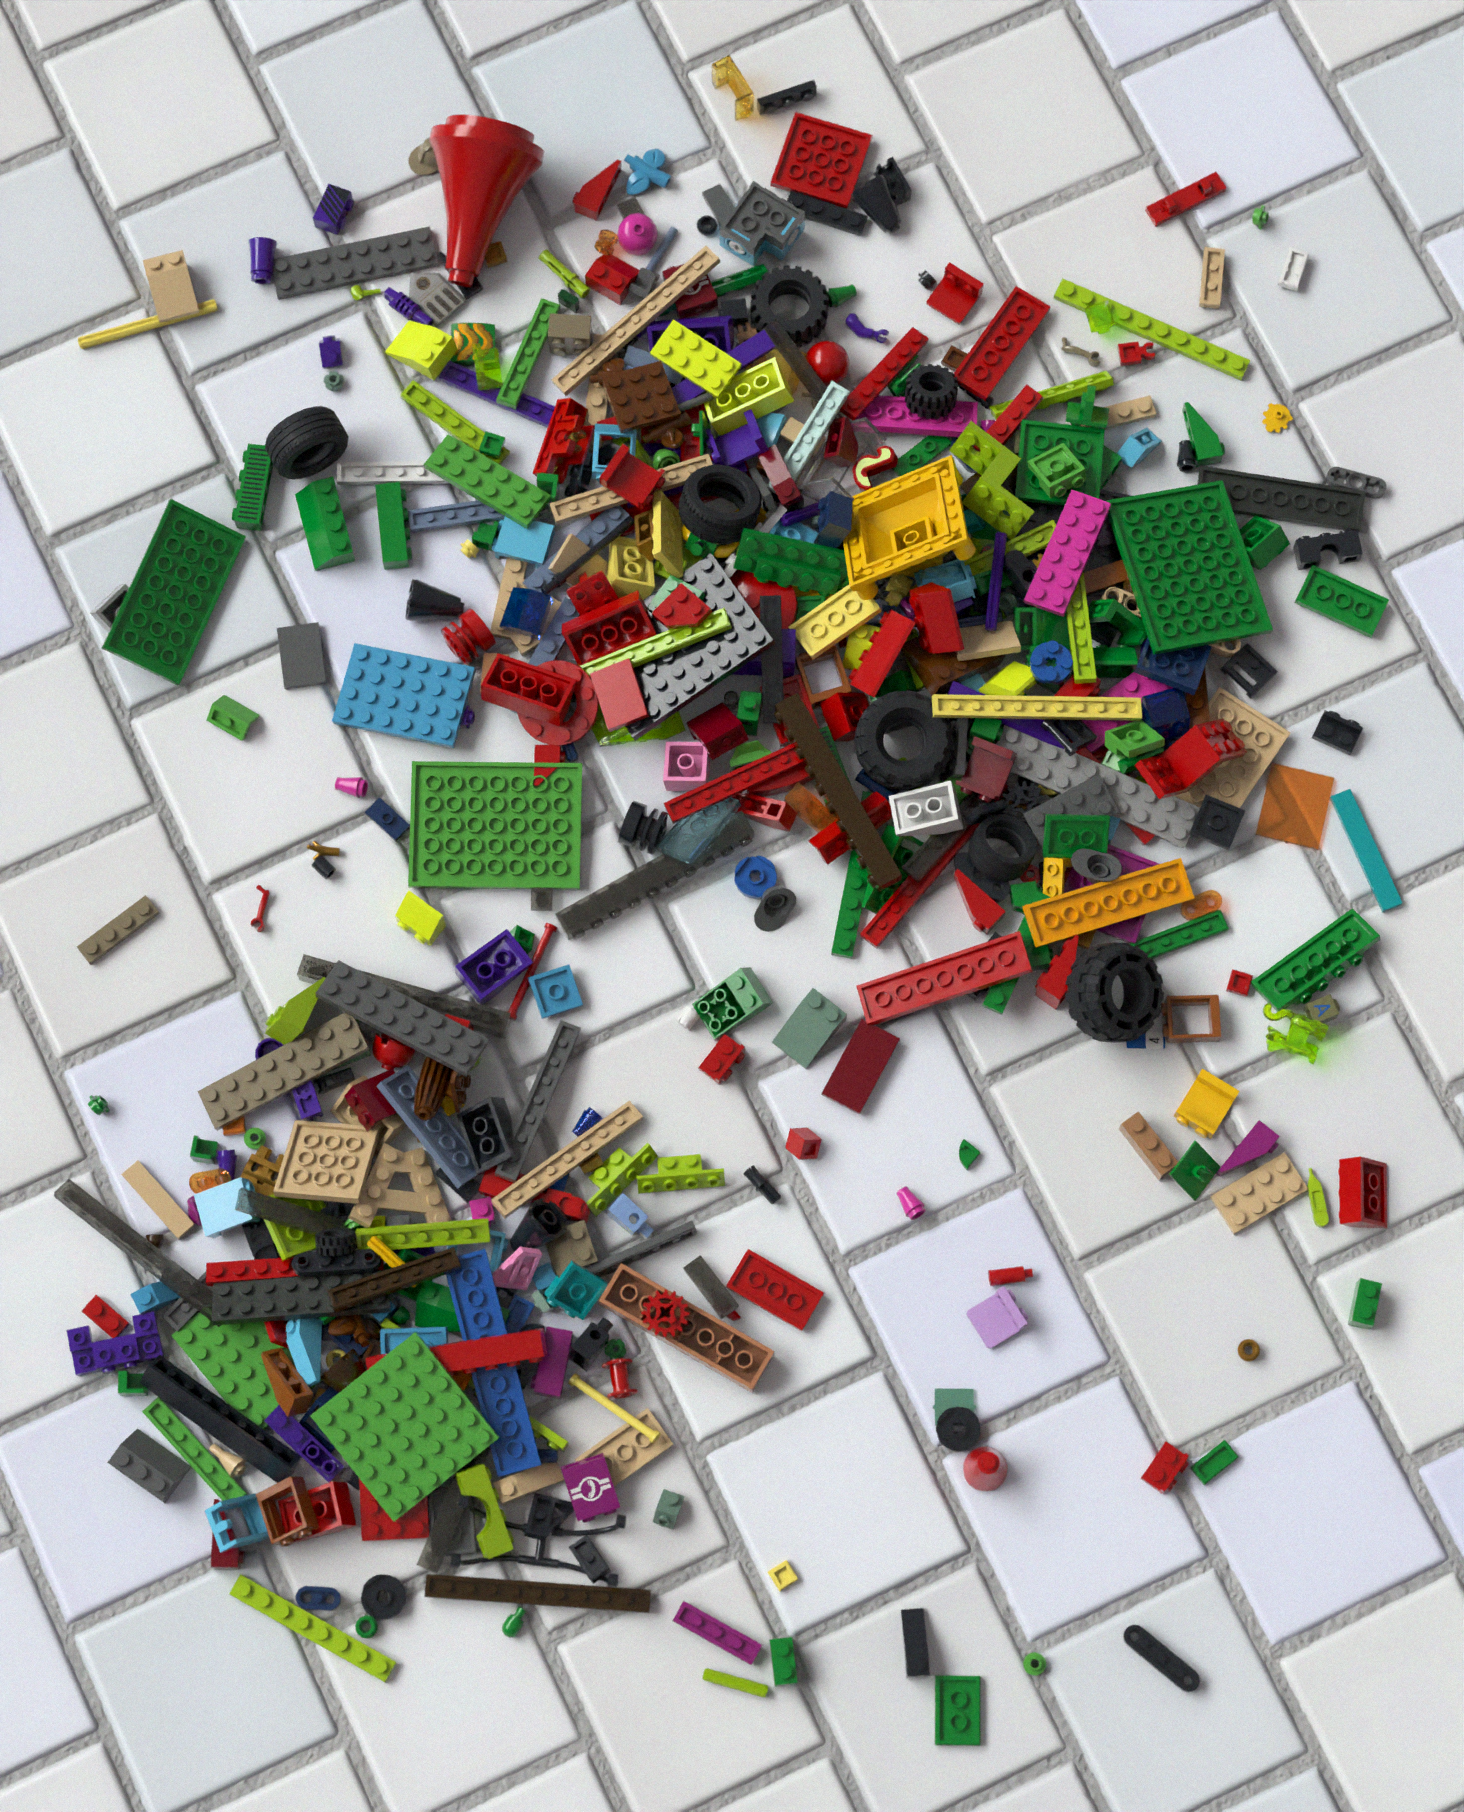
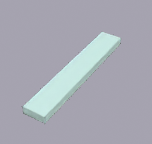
(814, 429)

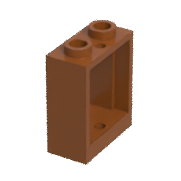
(805, 660)
(1192, 1000)
(273, 1523)

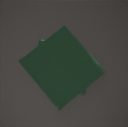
(951, 1398)

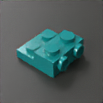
(575, 1290)

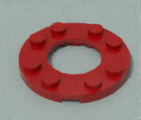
(583, 717)

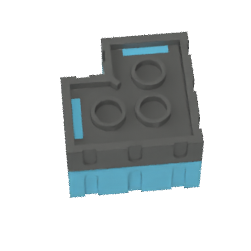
(760, 225)

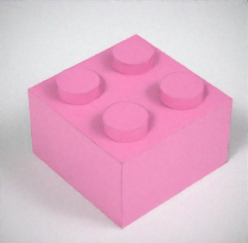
(685, 766)

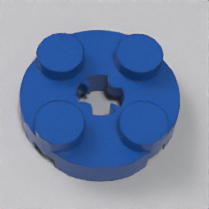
(1055, 651)
(743, 879)

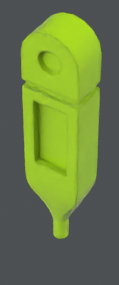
(1317, 1200)

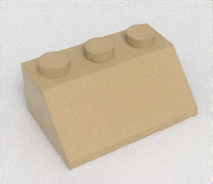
(389, 1127)

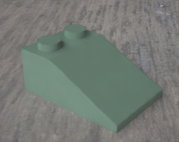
(809, 1028)

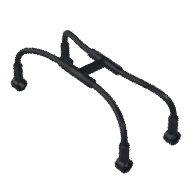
(538, 1559)

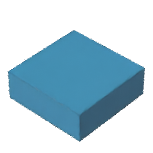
(543, 1276)

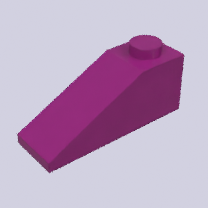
(1253, 1147)

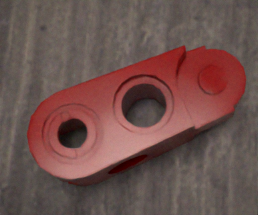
(572, 1207)

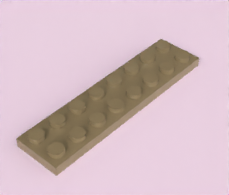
(283, 1070)

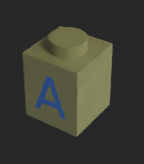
(1322, 1009)

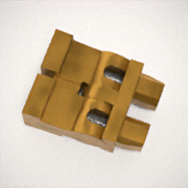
(266, 1170)

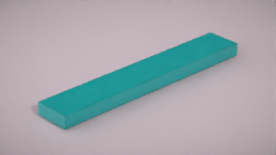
(1366, 850)

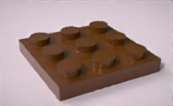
(640, 397)

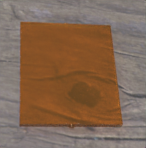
(1294, 806)

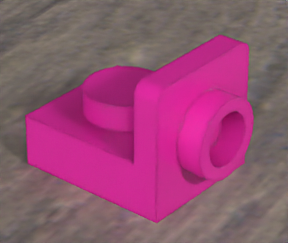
(482, 1209)

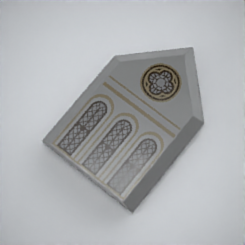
(434, 295)

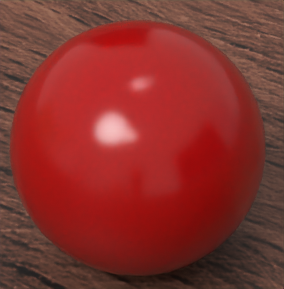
(828, 361)

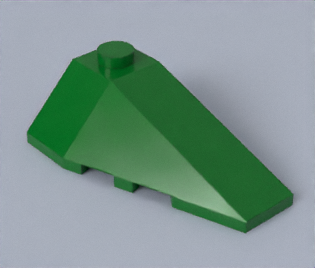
(901, 850)
(437, 1309)

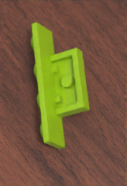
(680, 1174)
(616, 1175)

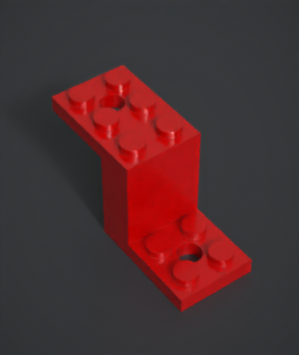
(1191, 758)

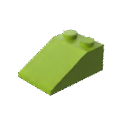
(291, 1018)

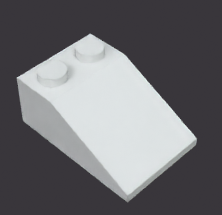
(926, 810)

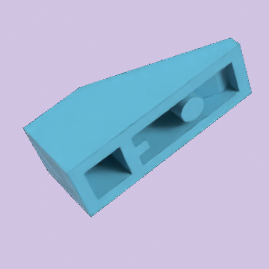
(305, 1347)

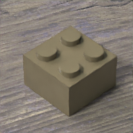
(569, 334)

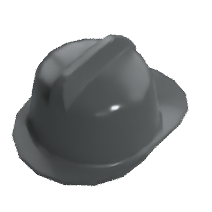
(1096, 865)
(774, 908)

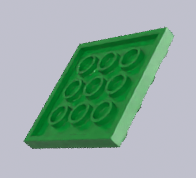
(1040, 437)

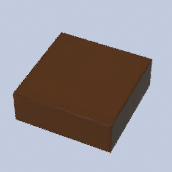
(953, 358)

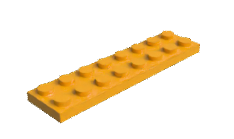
(1108, 902)

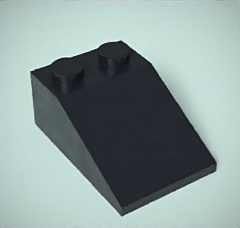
(487, 1133)

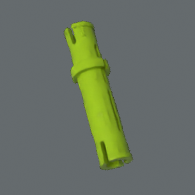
(571, 279)

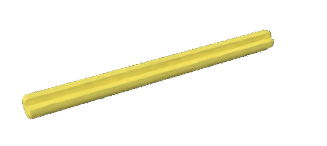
(139, 326)

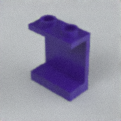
(738, 444)

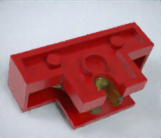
(565, 439)

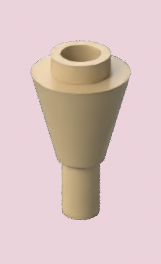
(233, 1464)

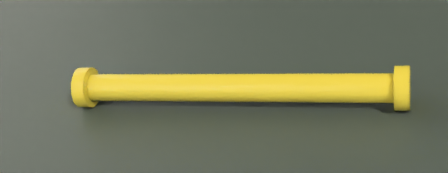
(617, 1410)

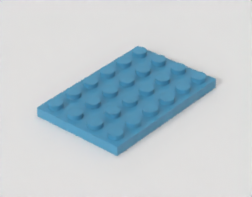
(404, 695)

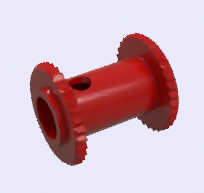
(619, 1378)

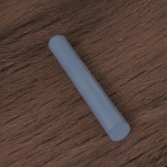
(662, 248)

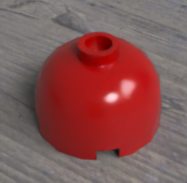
(391, 1052)

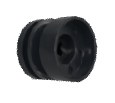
(643, 827)

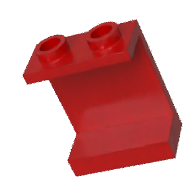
(632, 478)

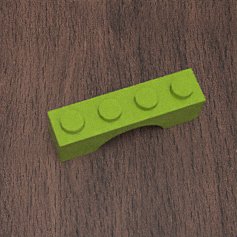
(494, 1537)

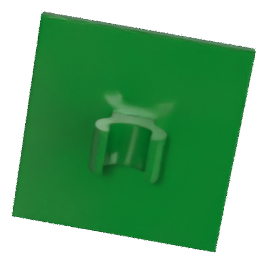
(1194, 1170)

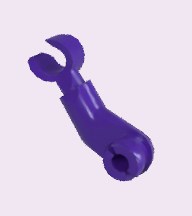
(861, 331)

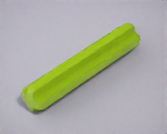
(735, 1682)

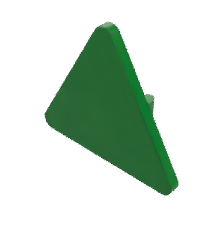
(699, 430)

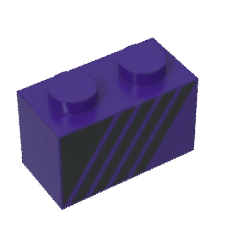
(333, 209)

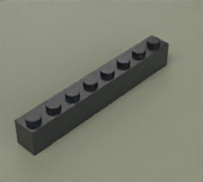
(220, 1419)

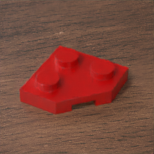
(682, 609)

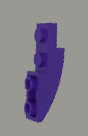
(304, 1444)

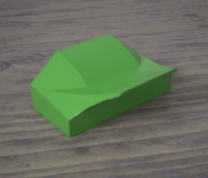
(746, 754)

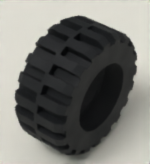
(796, 283)

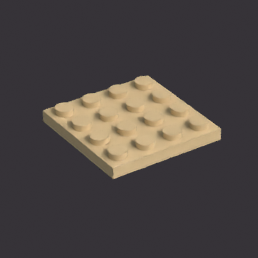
(326, 1162)

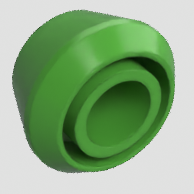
(665, 458)

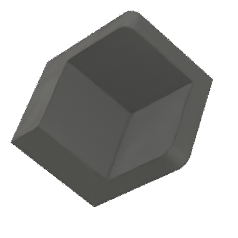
(645, 283)

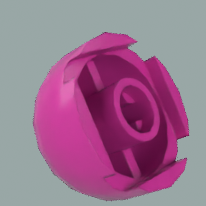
(637, 234)

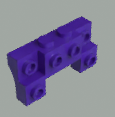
(118, 1351)

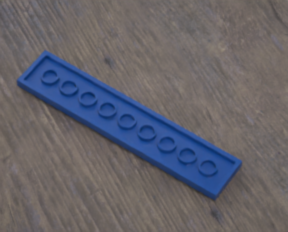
(499, 1388)

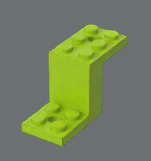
(987, 495)

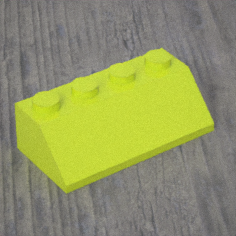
(757, 389)

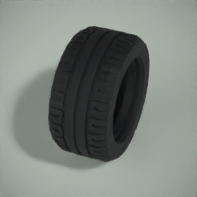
(306, 442)
(725, 483)

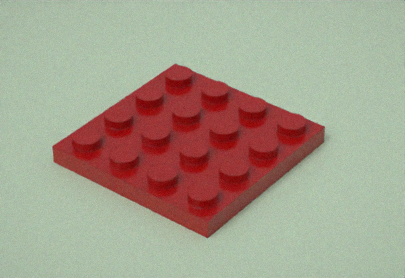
(821, 160)

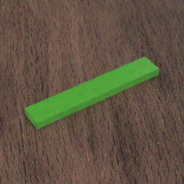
(527, 355)
(192, 1450)

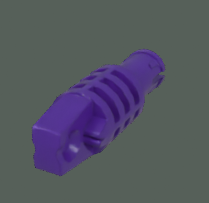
(406, 307)

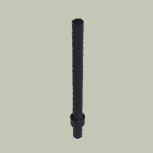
(560, 578)

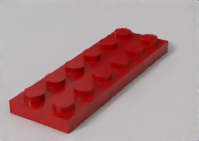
(1001, 343)

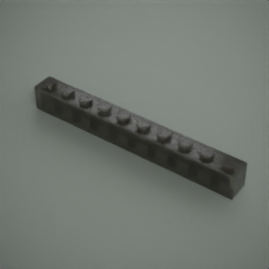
(648, 880)
(481, 1017)

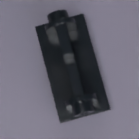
(579, 475)

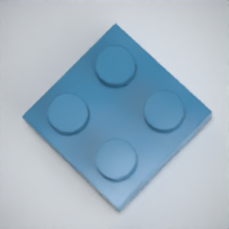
(555, 991)

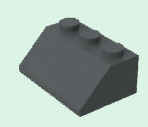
(149, 1465)

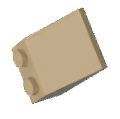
(171, 286)

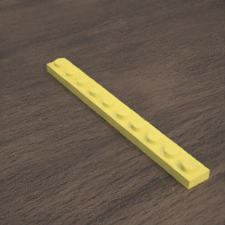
(1036, 707)

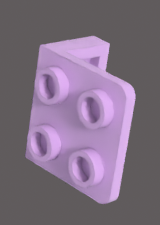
(997, 1317)

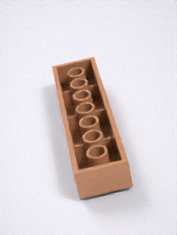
(702, 1339)

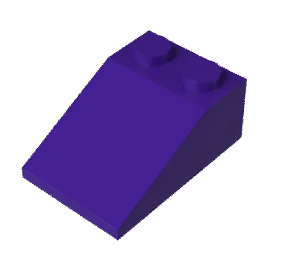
(493, 967)

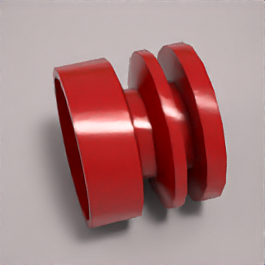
(470, 635)

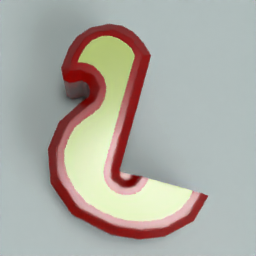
(871, 465)

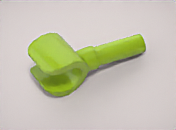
(359, 294)

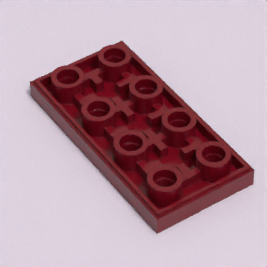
(860, 1066)

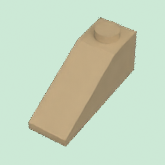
(528, 1482)

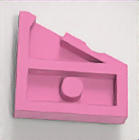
(518, 1269)

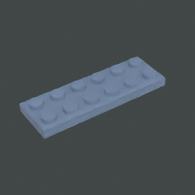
(437, 1135)

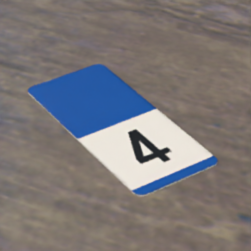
(1148, 1040)

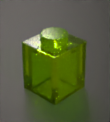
(1099, 317)

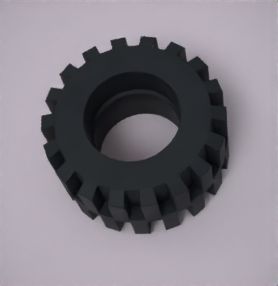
(931, 391)

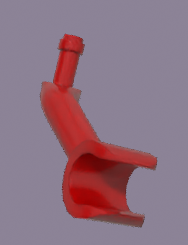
(262, 906)

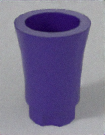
(262, 259)

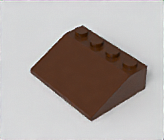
(941, 669)

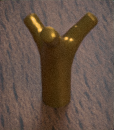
(323, 850)

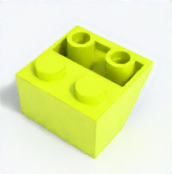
(1009, 681)

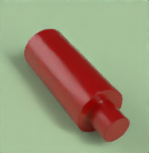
(1008, 1275)

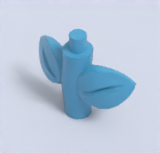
(646, 171)

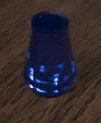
(586, 1121)

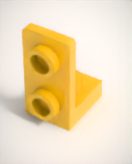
(1054, 875)

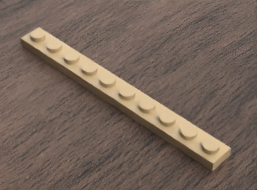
(635, 320)

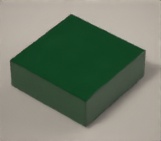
(568, 300)

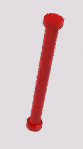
(550, 928)

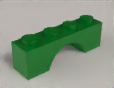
(1021, 895)

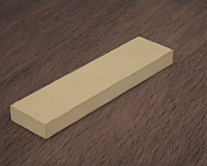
(158, 1199)

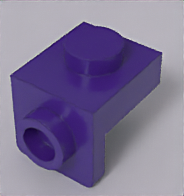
(330, 351)

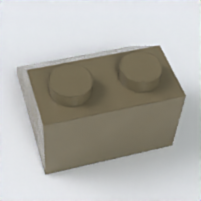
(572, 1245)

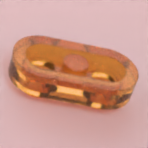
(1200, 905)
(211, 1179)

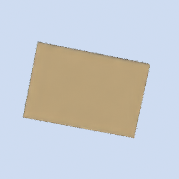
(569, 553)
(984, 643)

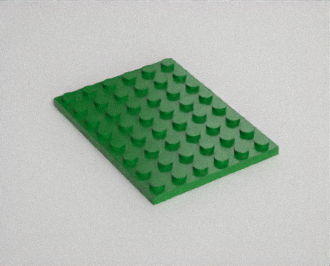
(1188, 567)

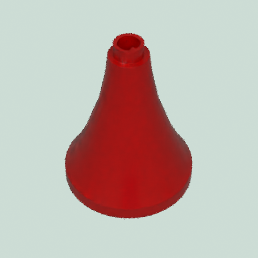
(481, 173)

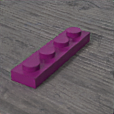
(717, 1633)

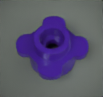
(468, 717)

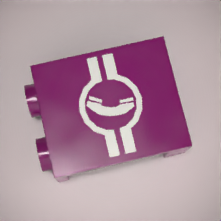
(590, 1487)

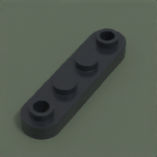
(348, 1263)
(1161, 1658)

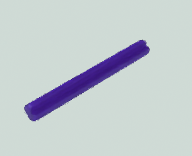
(995, 581)

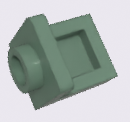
(668, 1509)

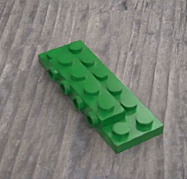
(792, 562)
(1317, 962)

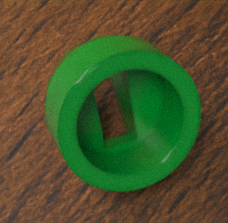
(401, 1316)

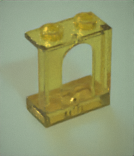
(726, 72)

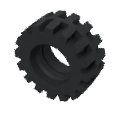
(335, 1241)

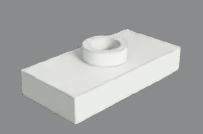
(1293, 269)

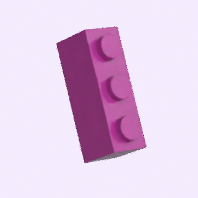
(553, 1367)

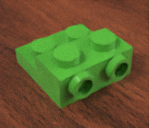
(1058, 471)
(1133, 739)

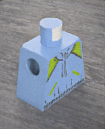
(620, 1212)

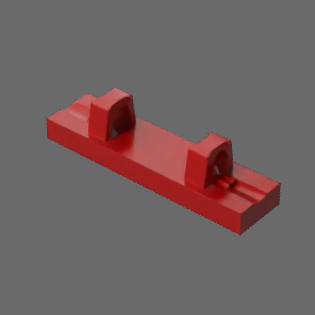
(1185, 199)

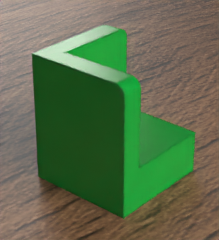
(485, 535)
(203, 1150)
(129, 1384)

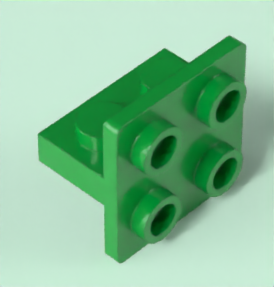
(1086, 412)

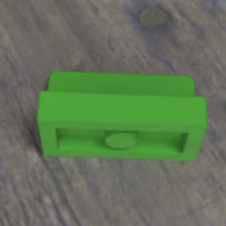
(231, 717)

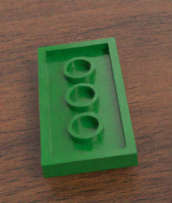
(1341, 601)

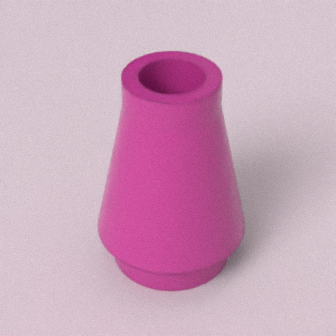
(354, 786)
(911, 1204)

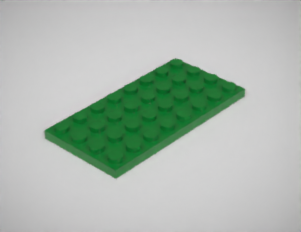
(173, 592)

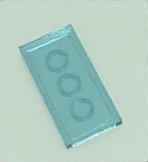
(695, 832)

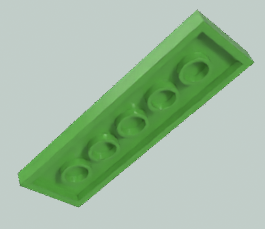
(487, 481)

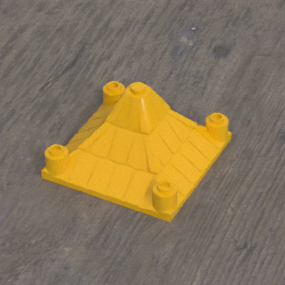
(906, 526)

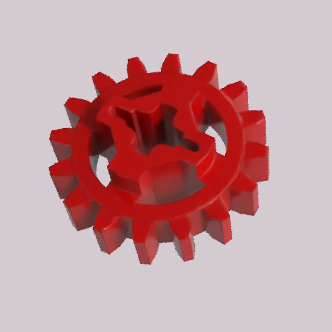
(672, 1320)

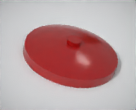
(752, 589)

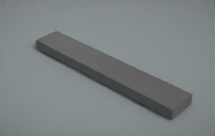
(643, 1249)

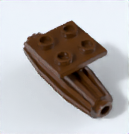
(436, 1083)

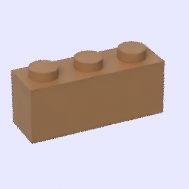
(1148, 1145)

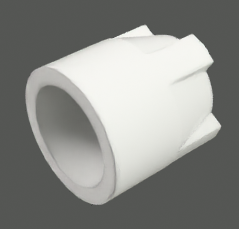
(688, 1018)

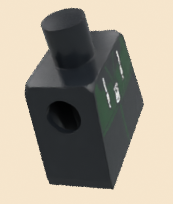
(586, 1349)

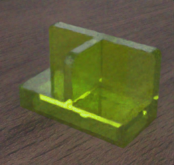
(487, 367)

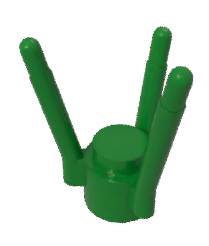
(898, 385)

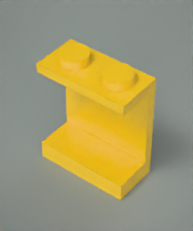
(1206, 1104)

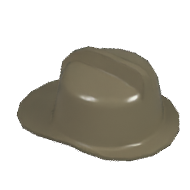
(422, 159)

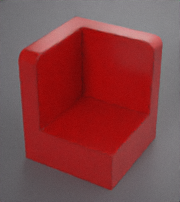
(803, 1143)

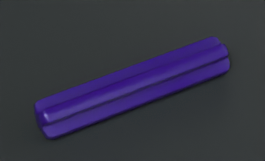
(800, 514)

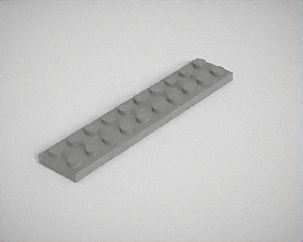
(1135, 800)

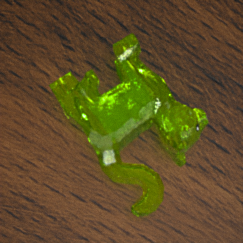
(1296, 1039)

